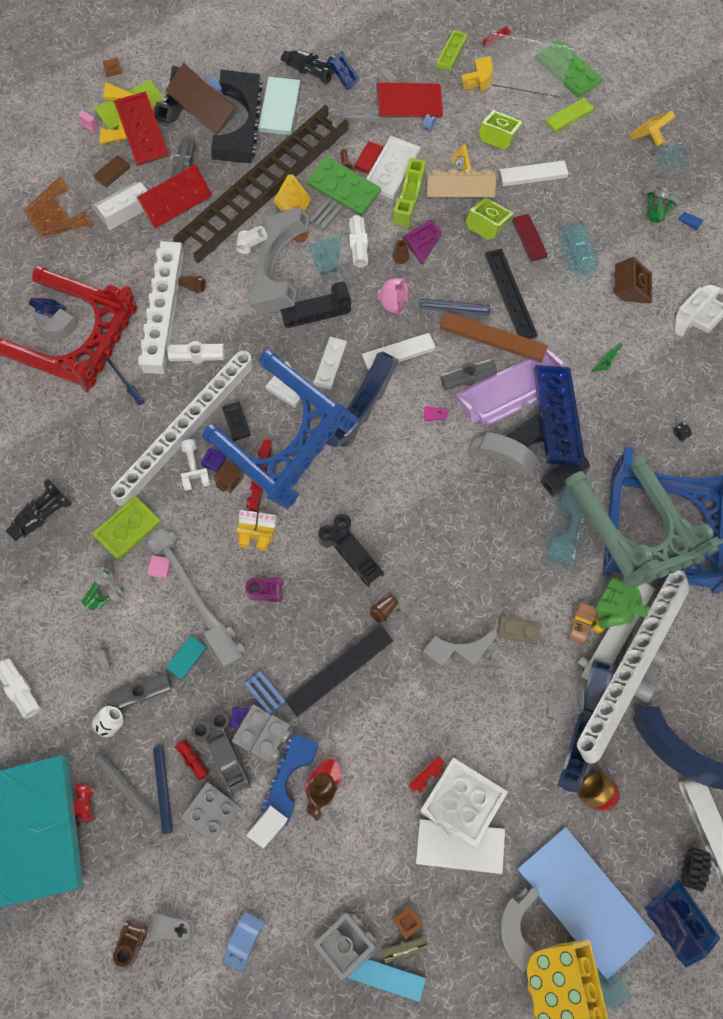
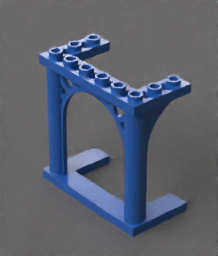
(688, 488)

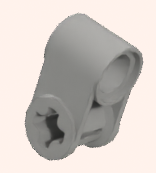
(167, 927)

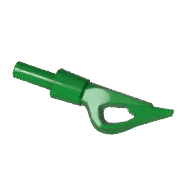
(607, 359)

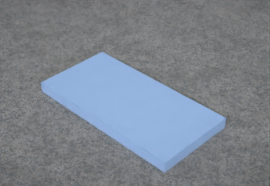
(586, 902)

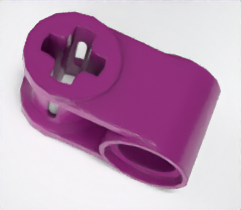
(266, 589)

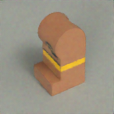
(582, 623)

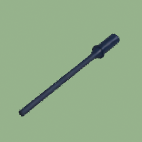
(130, 389)

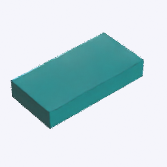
(186, 658)

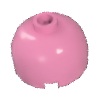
(392, 293)

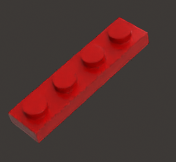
(254, 501)

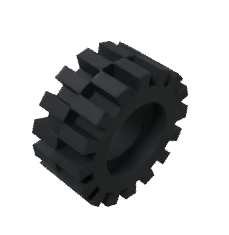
(696, 869)

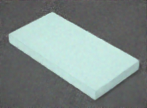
(279, 105)

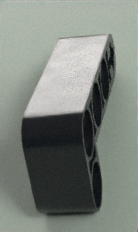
(318, 308)

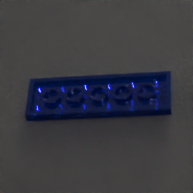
(559, 415)

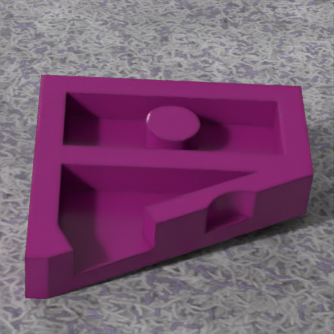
(423, 240)

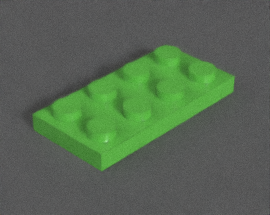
(580, 77)
(343, 186)

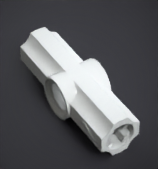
(358, 241)
(185, 352)
(18, 689)

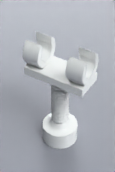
(189, 447)

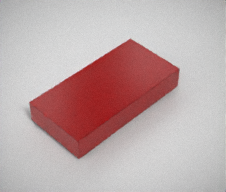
(368, 157)

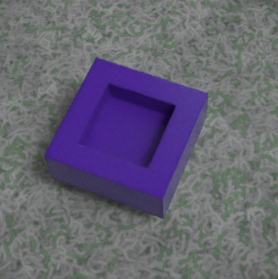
(213, 460)
(237, 716)

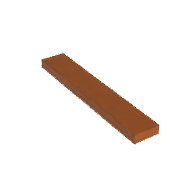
(494, 337)

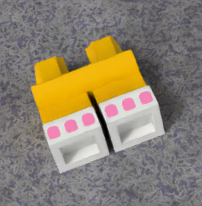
(256, 528)

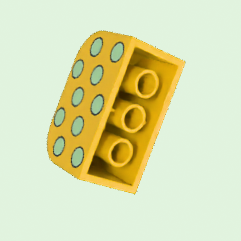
(565, 983)

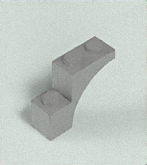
(441, 652)

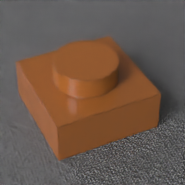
(112, 67)
(407, 922)

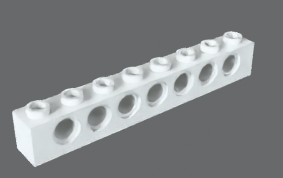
(157, 362)

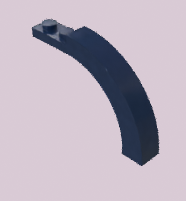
(674, 751)

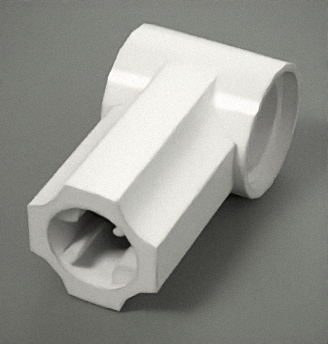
(250, 238)

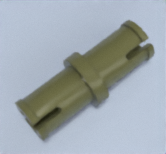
(404, 949)

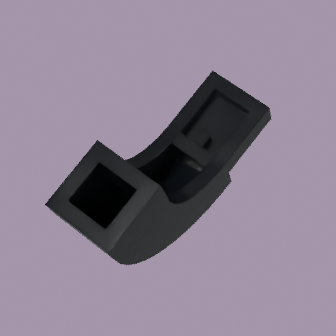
(168, 108)

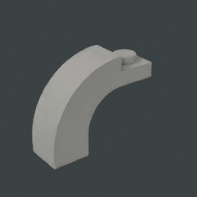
(507, 450)
(509, 929)

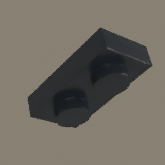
(236, 421)

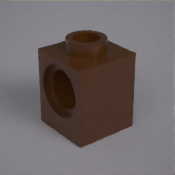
(228, 477)

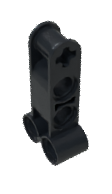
(350, 549)

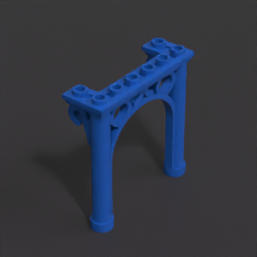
(332, 417)

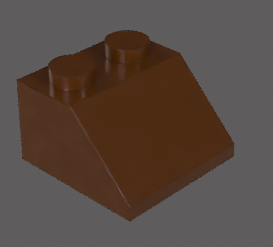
(633, 281)

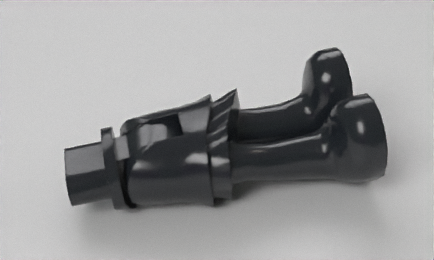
(305, 62)
(31, 517)

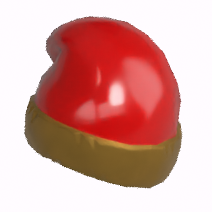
(599, 792)

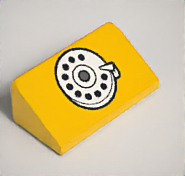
(461, 159)

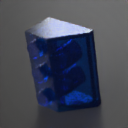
(682, 924)

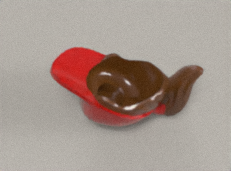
(322, 786)

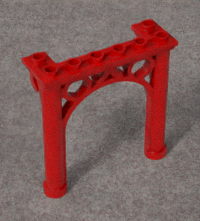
(67, 365)

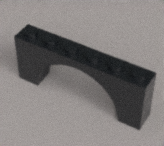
(239, 144)

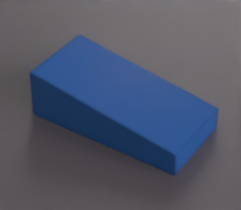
(691, 220)

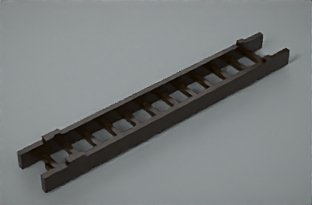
(267, 193)

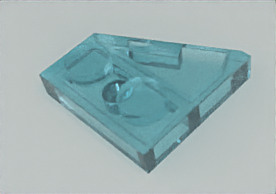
(326, 254)

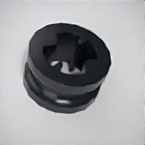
(682, 431)

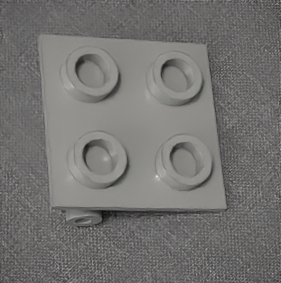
(210, 812)

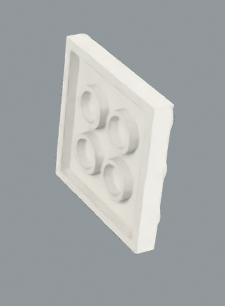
(481, 792)

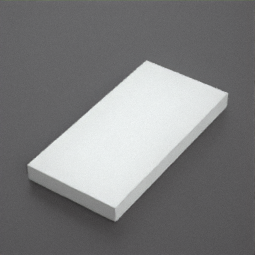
(391, 165)
(441, 850)

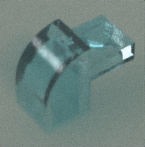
(614, 993)

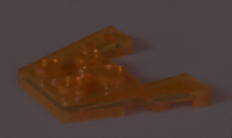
(49, 217)

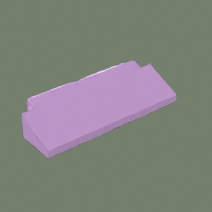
(505, 392)

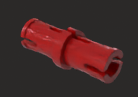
(192, 760)

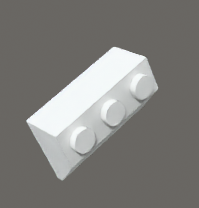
(120, 205)

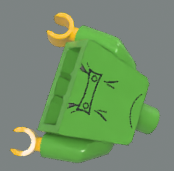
(619, 606)

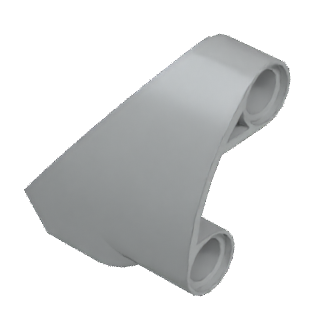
(646, 686)

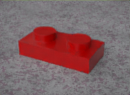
(433, 769)

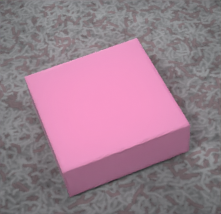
(88, 121)
(159, 567)

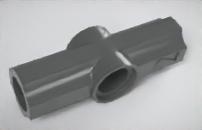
(184, 156)
(478, 371)
(152, 688)

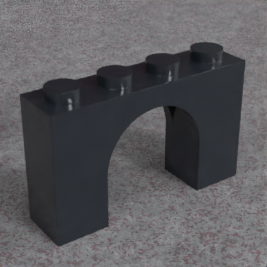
(531, 433)

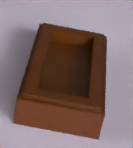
(112, 171)

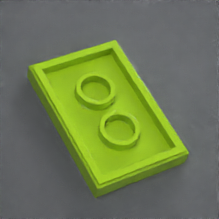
(126, 528)

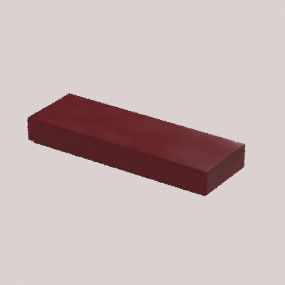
(529, 237)

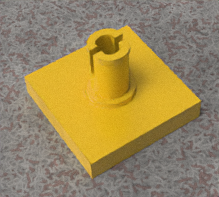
(652, 127)
(291, 195)

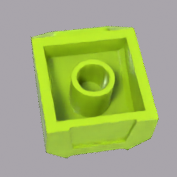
(499, 129)
(488, 218)

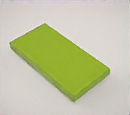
(107, 110)

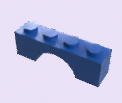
(300, 753)

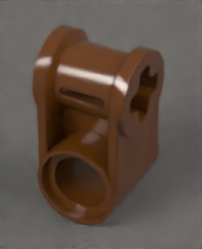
(129, 942)

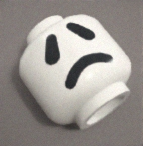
(107, 721)

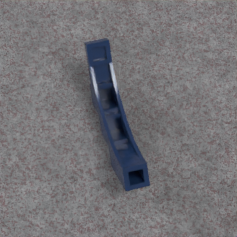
(369, 392)
(575, 766)

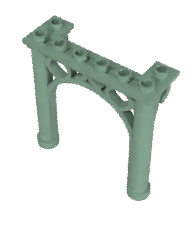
(654, 559)

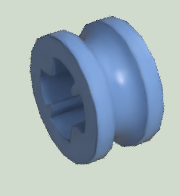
(429, 122)

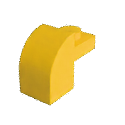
(481, 77)

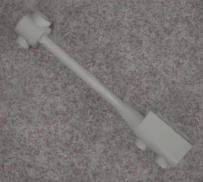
(217, 637)

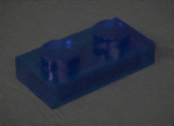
(344, 70)
(46, 305)

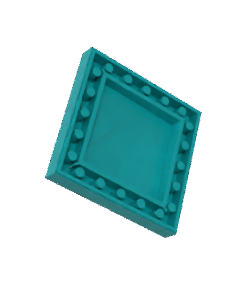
(37, 832)

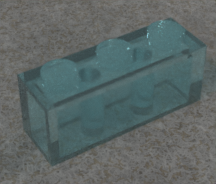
(578, 249)

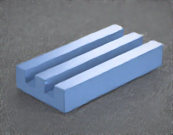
(254, 679)

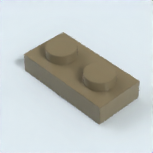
(519, 630)

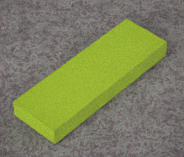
(451, 50)
(569, 115)

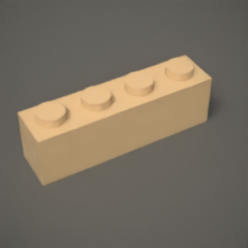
(461, 183)

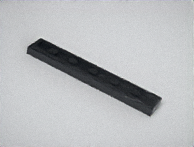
(510, 294)
(339, 671)

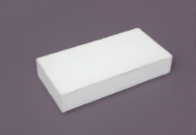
(267, 827)

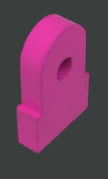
(431, 414)

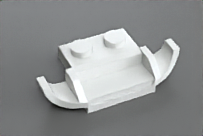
(700, 310)

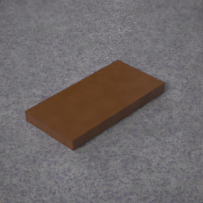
(200, 98)

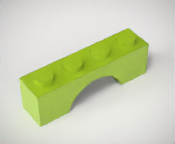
(411, 189)

